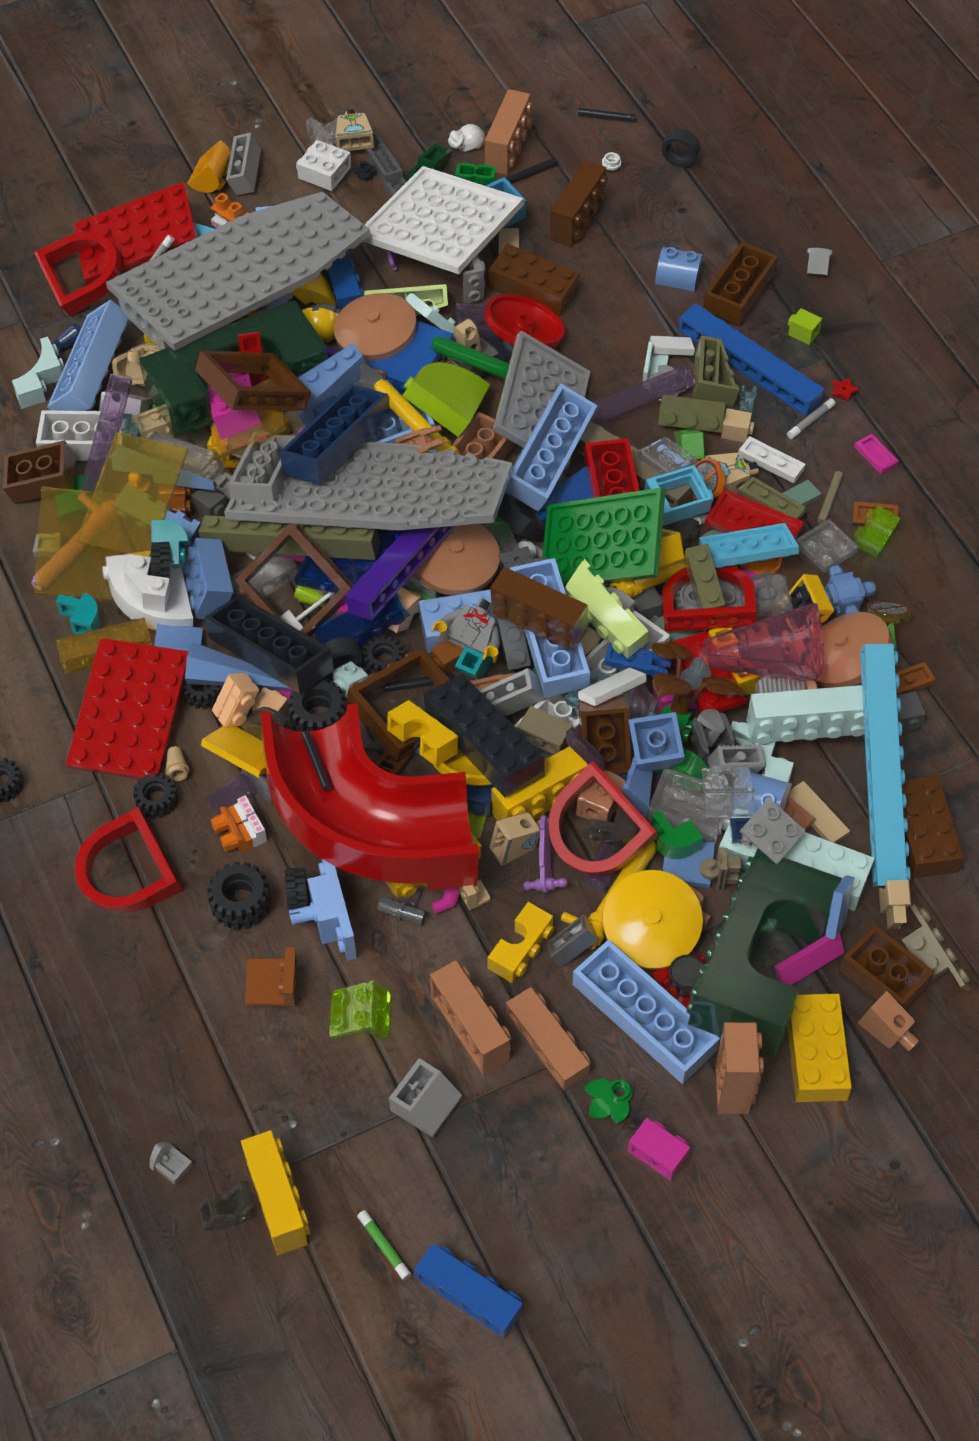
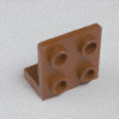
(272, 980)

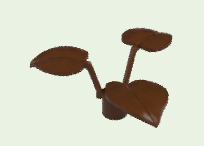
(667, 684)

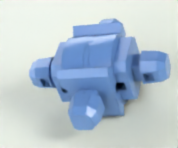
(846, 591)

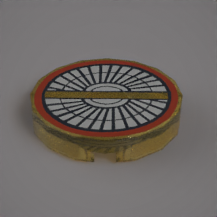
(889, 611)

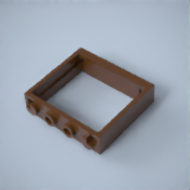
(288, 396)
(318, 556)
(376, 680)

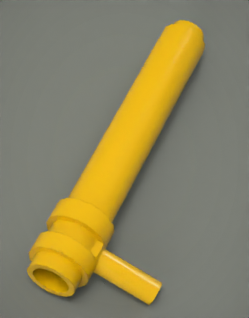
(409, 414)
(635, 587)
(638, 864)

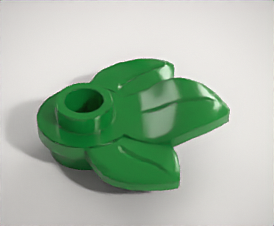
(606, 1102)

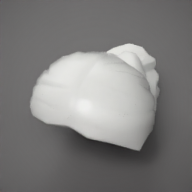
(467, 138)

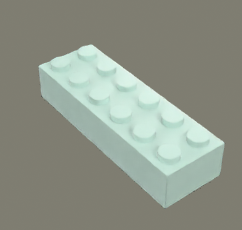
(805, 714)
(817, 854)

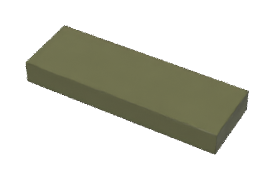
(768, 496)

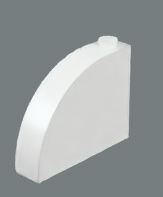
(178, 607)

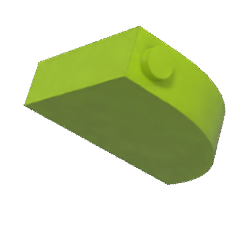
(446, 394)

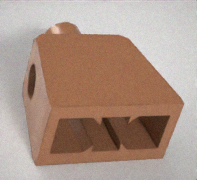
(889, 1023)

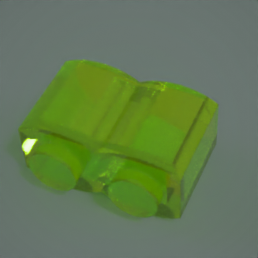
(876, 531)

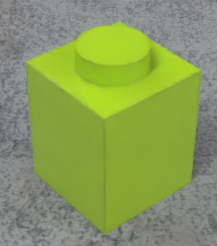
(804, 326)

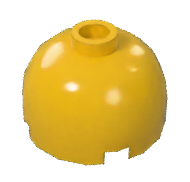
(322, 322)

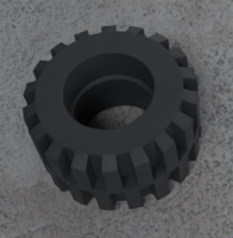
(318, 695)
(233, 879)

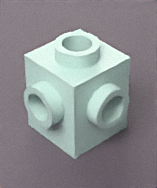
(347, 676)

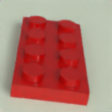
(739, 513)
(706, 698)

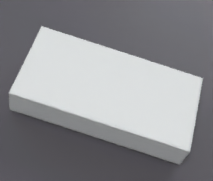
(672, 345)

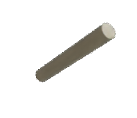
(830, 497)

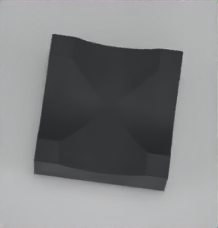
(521, 519)

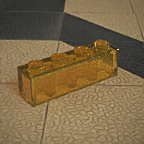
(79, 650)

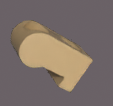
(467, 335)

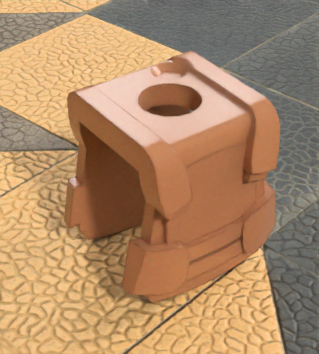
(596, 802)

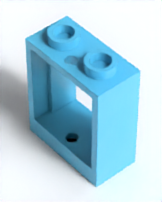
(677, 478)

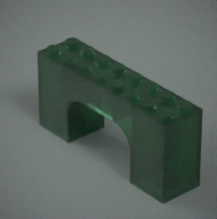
(182, 392)
(769, 898)

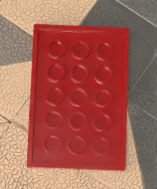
(138, 229)
(128, 709)

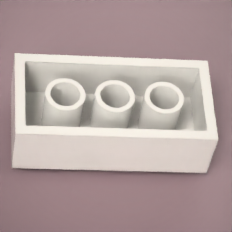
(72, 426)

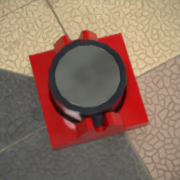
(680, 976)

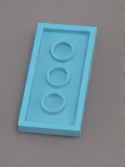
(750, 545)

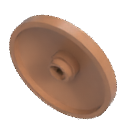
(376, 325)
(462, 561)
(842, 646)

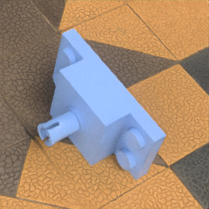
(327, 910)

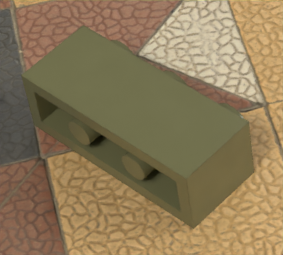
(691, 413)
(703, 577)

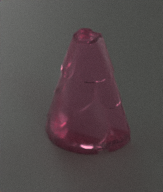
(774, 647)

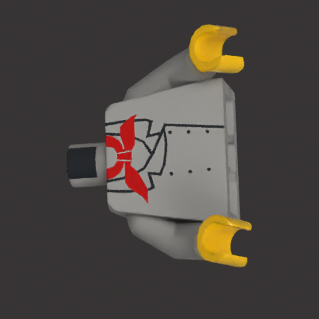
(471, 629)

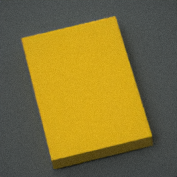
(237, 748)

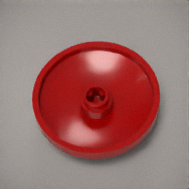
(515, 313)

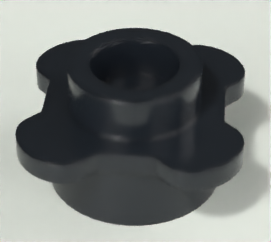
(364, 170)

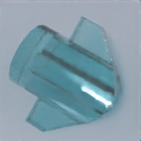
(696, 673)

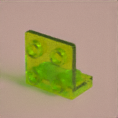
(360, 1009)

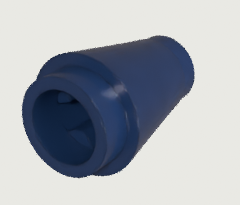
(67, 337)

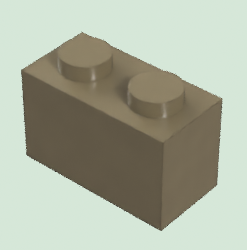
(544, 730)

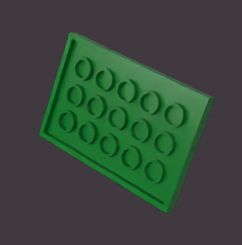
(611, 532)

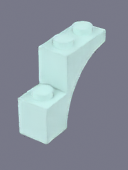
(48, 369)
(774, 767)

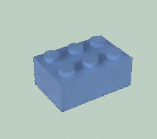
(207, 577)

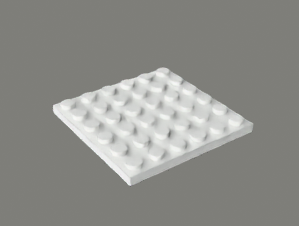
(441, 219)

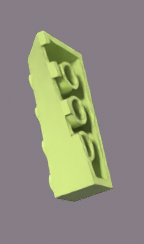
(429, 294)
(607, 612)

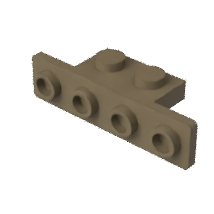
(928, 947)

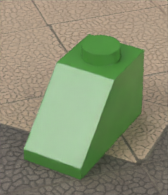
(691, 441)

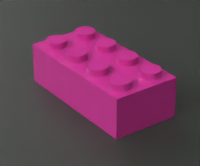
(232, 421)

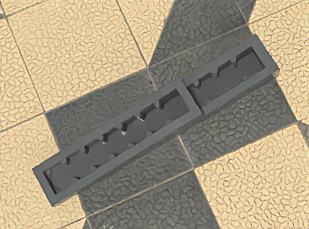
(386, 165)

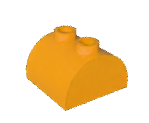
(211, 169)

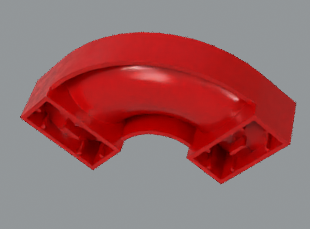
(370, 818)

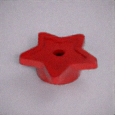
(843, 394)

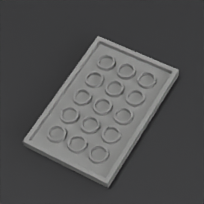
(529, 384)

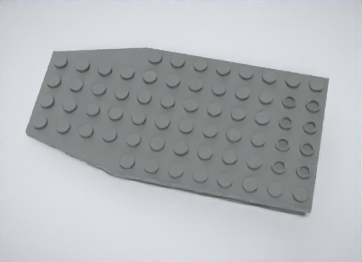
(235, 269)
(372, 489)

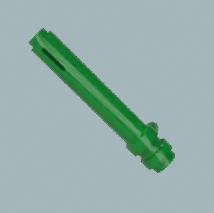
(470, 356)

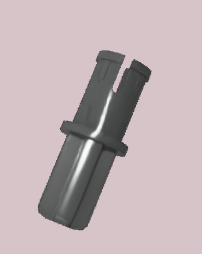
(401, 911)

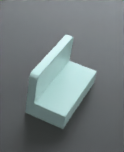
(653, 361)

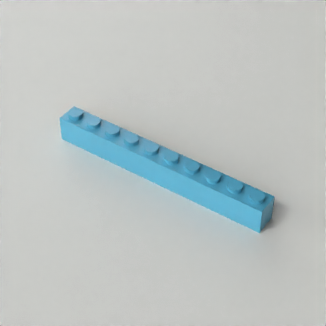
(883, 763)

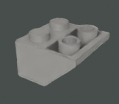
(424, 1098)

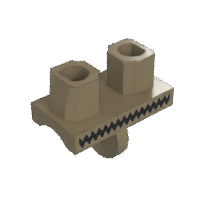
(725, 868)

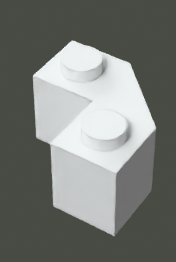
(149, 590)

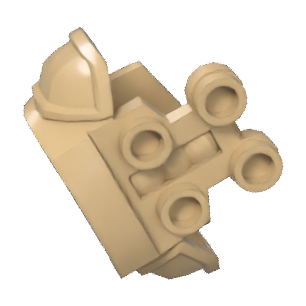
(129, 365)

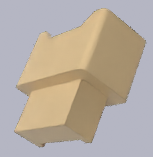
(894, 902)

